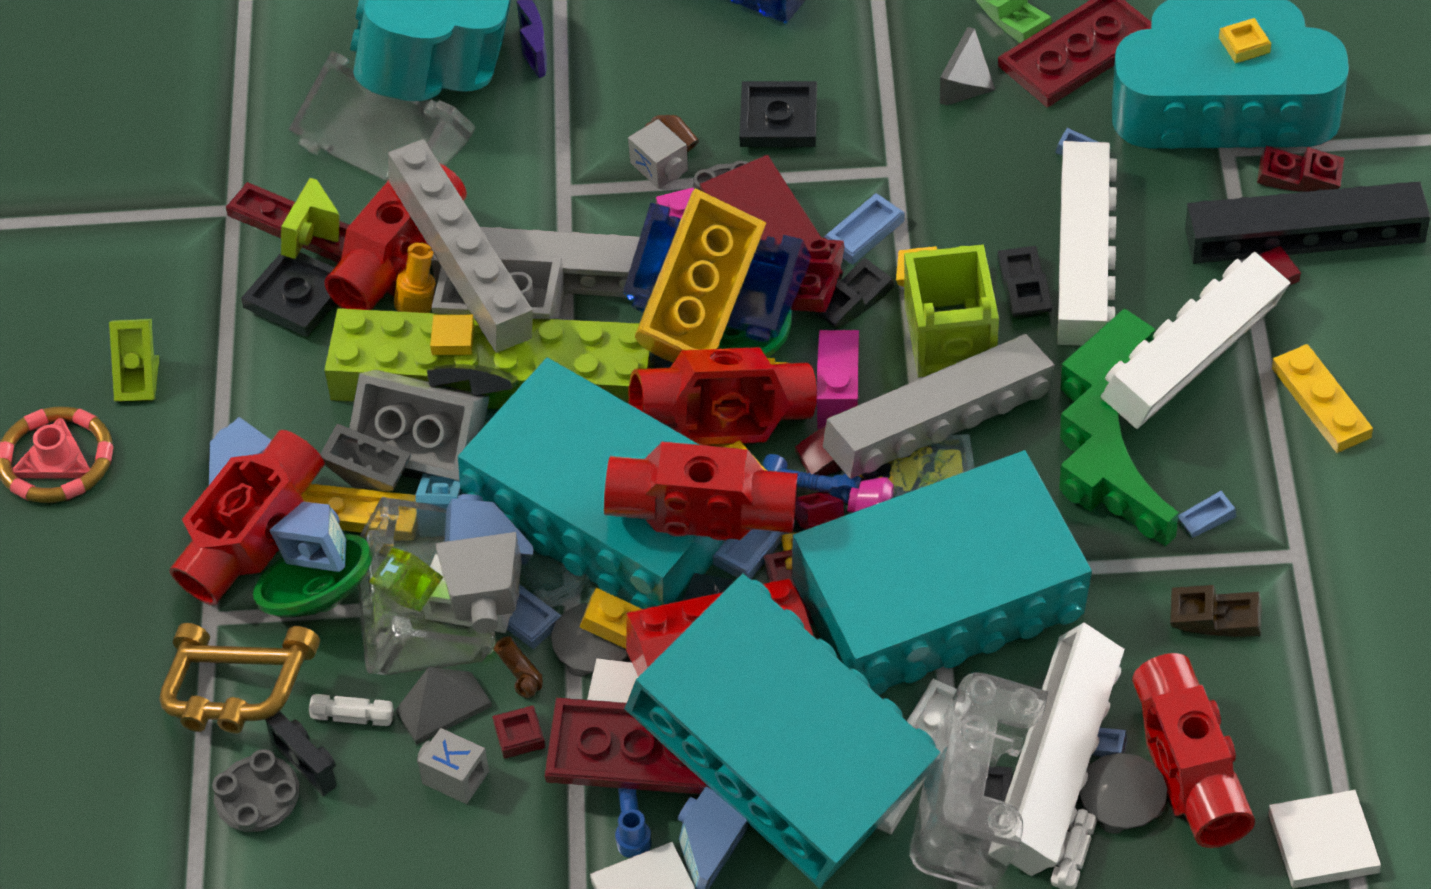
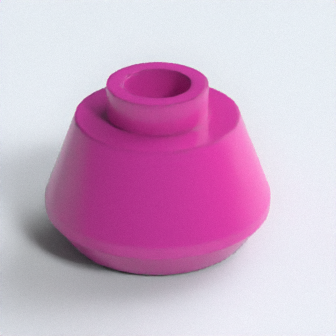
(870, 493)

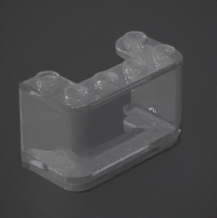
(956, 827)

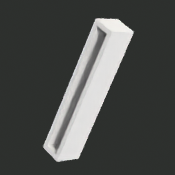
(1084, 241)
(1193, 340)
(1061, 744)

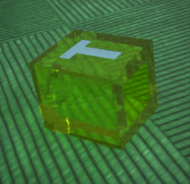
(406, 579)

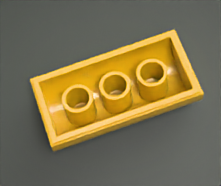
(699, 278)

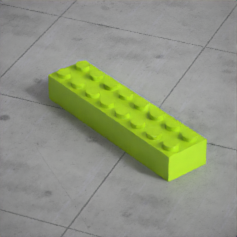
(401, 346)

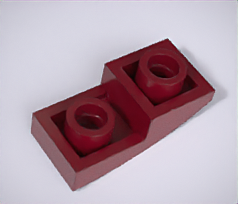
(1303, 173)
(820, 276)

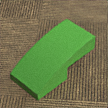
(1016, 17)

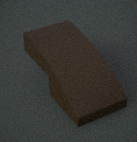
(1205, 612)

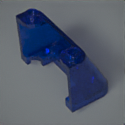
(766, 290)

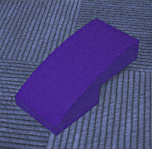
(532, 36)

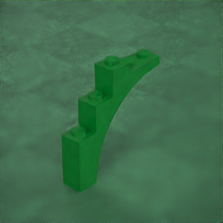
(1091, 428)

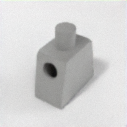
(482, 577)

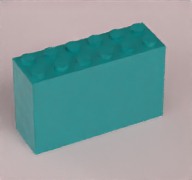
(547, 473)
(941, 573)
(781, 729)

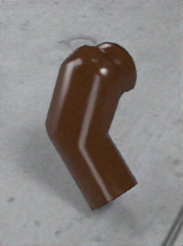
(679, 128)
(528, 677)

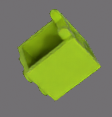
(949, 279)

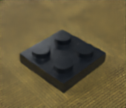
(778, 114)
(291, 293)

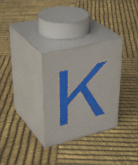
(658, 153)
(452, 765)

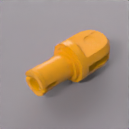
(416, 285)

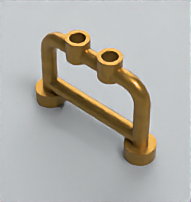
(193, 646)

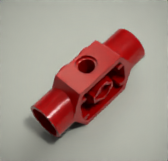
(377, 249)
(725, 394)
(701, 492)
(236, 514)
(1192, 751)

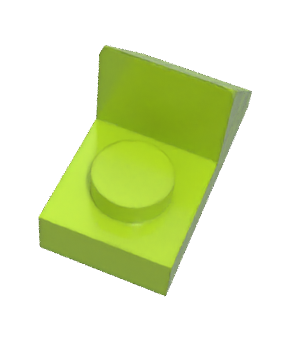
(309, 217)
(133, 360)

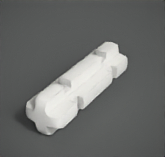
(351, 710)
(1076, 848)

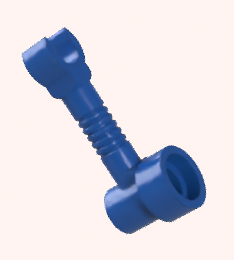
(837, 486)
(632, 833)

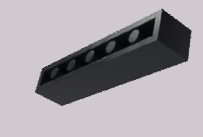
(1307, 222)

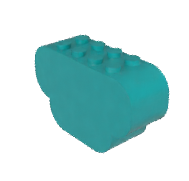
(427, 45)
(1187, 92)

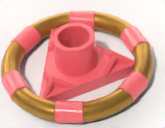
(54, 454)

